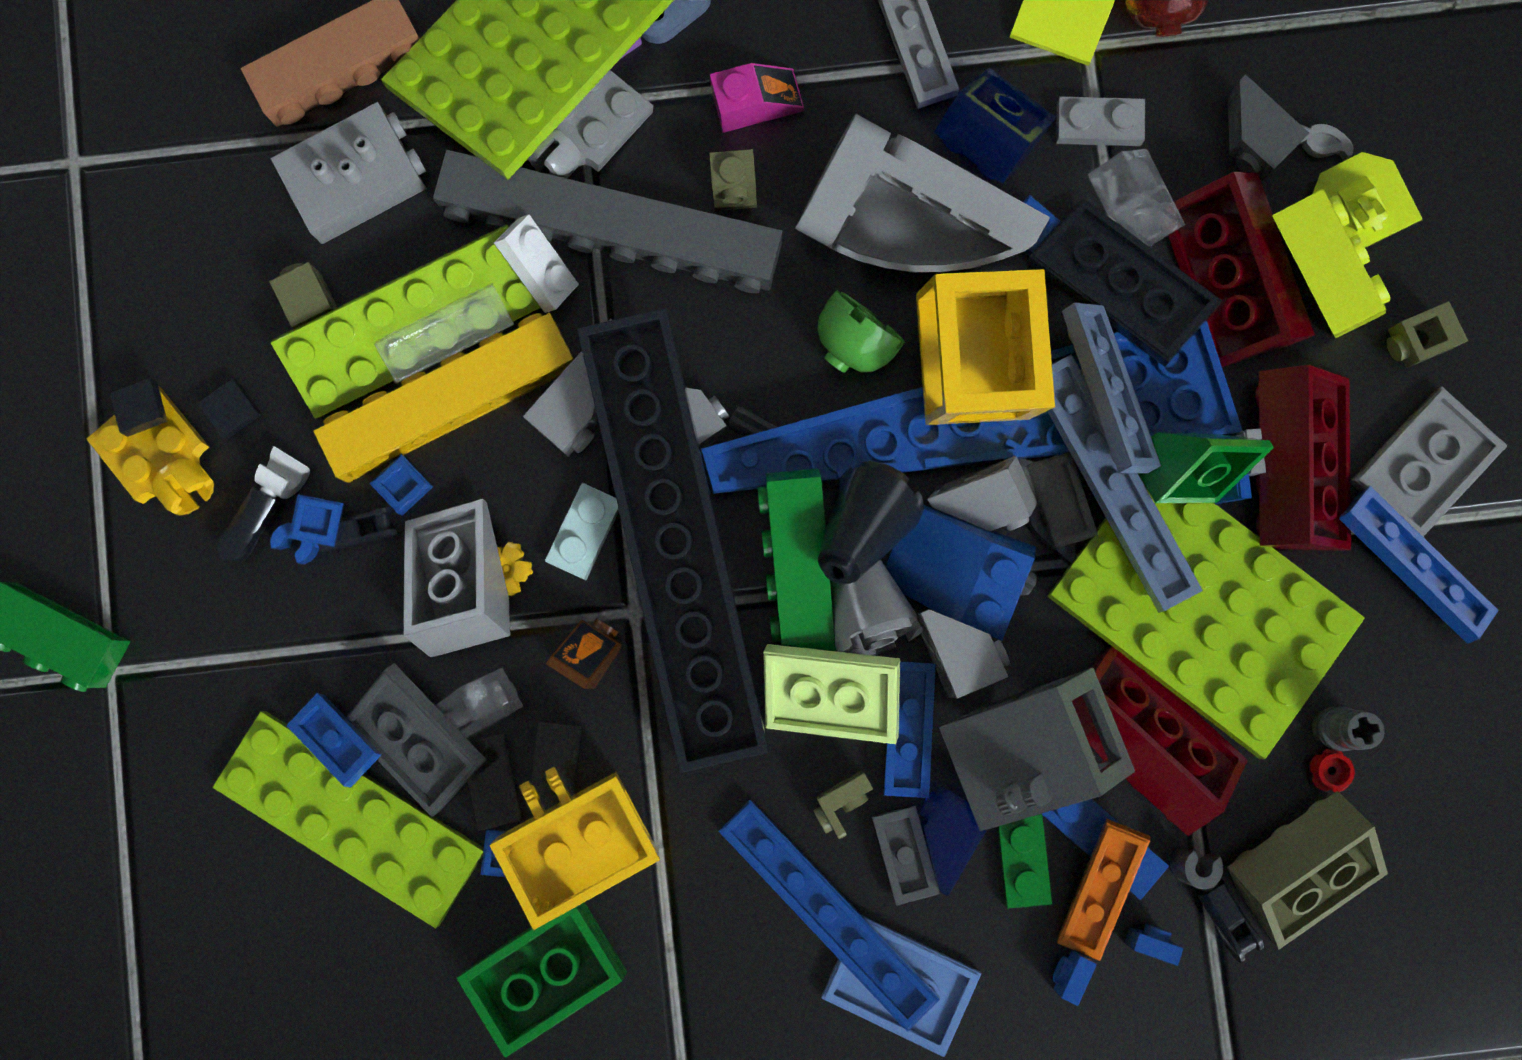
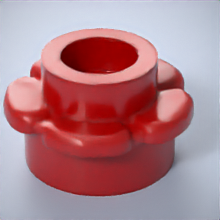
(1343, 773)

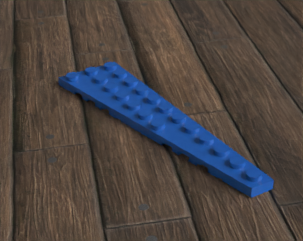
(892, 430)

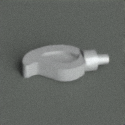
(1326, 141)

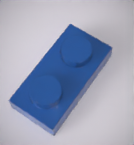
(334, 740)

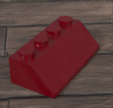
(1240, 258)
(1309, 468)
(1175, 753)

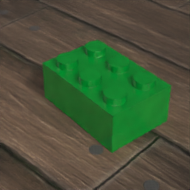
(541, 978)

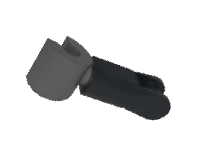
(1216, 899)

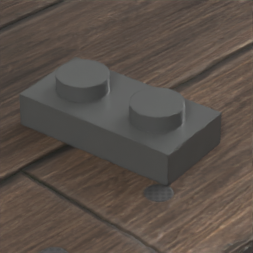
(905, 855)

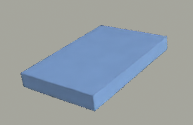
(946, 976)

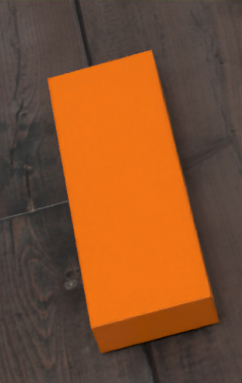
(1103, 889)

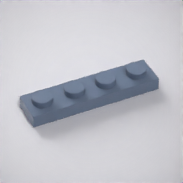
(1110, 389)

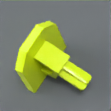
(1371, 195)

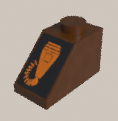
(586, 653)

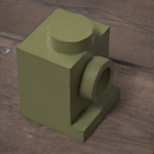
(733, 179)
(1437, 329)

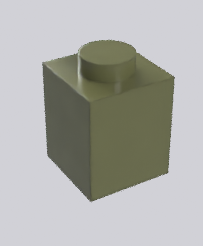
(302, 293)

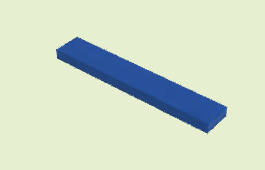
(829, 915)

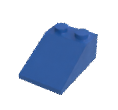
(962, 570)

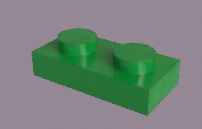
(1024, 863)

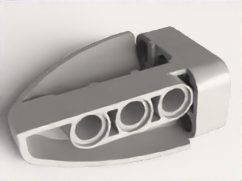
(912, 208)

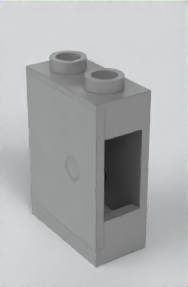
(350, 172)

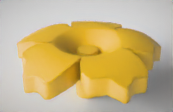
(514, 569)

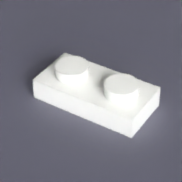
(536, 263)

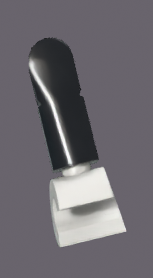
(280, 478)

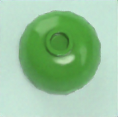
(856, 335)

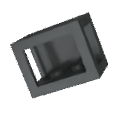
(1033, 753)

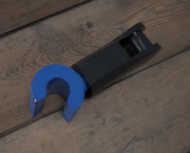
(349, 534)

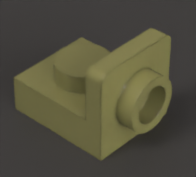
(845, 794)

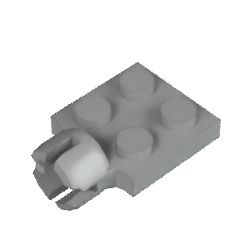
(593, 128)

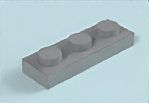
(920, 50)

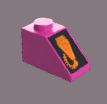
(754, 95)

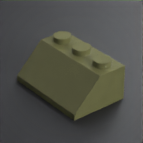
(1309, 868)

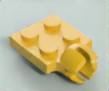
(157, 460)

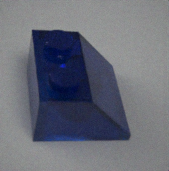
(994, 125)

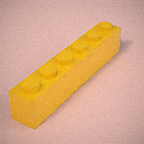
(444, 398)

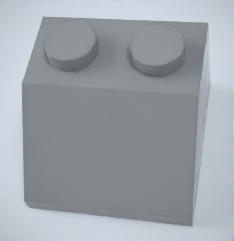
(962, 654)

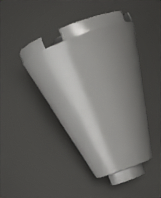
(871, 613)

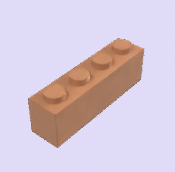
(330, 60)

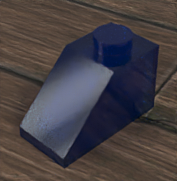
(949, 836)

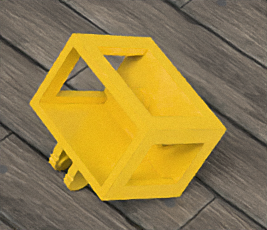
(985, 347)
(573, 847)

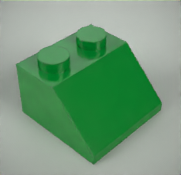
(1201, 465)

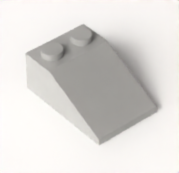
(453, 581)

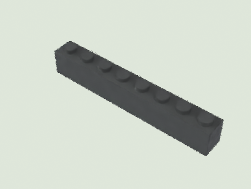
(611, 222)

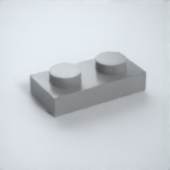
(1100, 121)

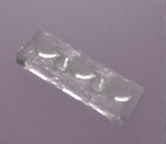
(444, 333)

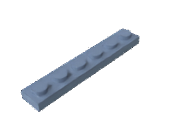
(1120, 495)

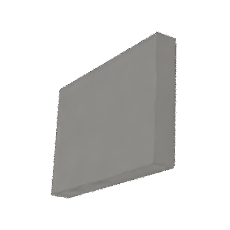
(1430, 460)

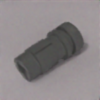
(1347, 729)

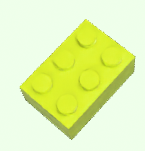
(1332, 262)

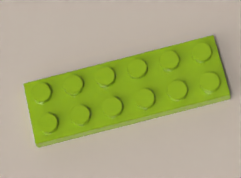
(336, 354)
(356, 828)

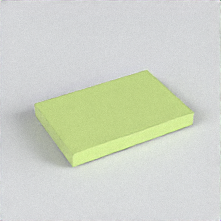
(832, 693)

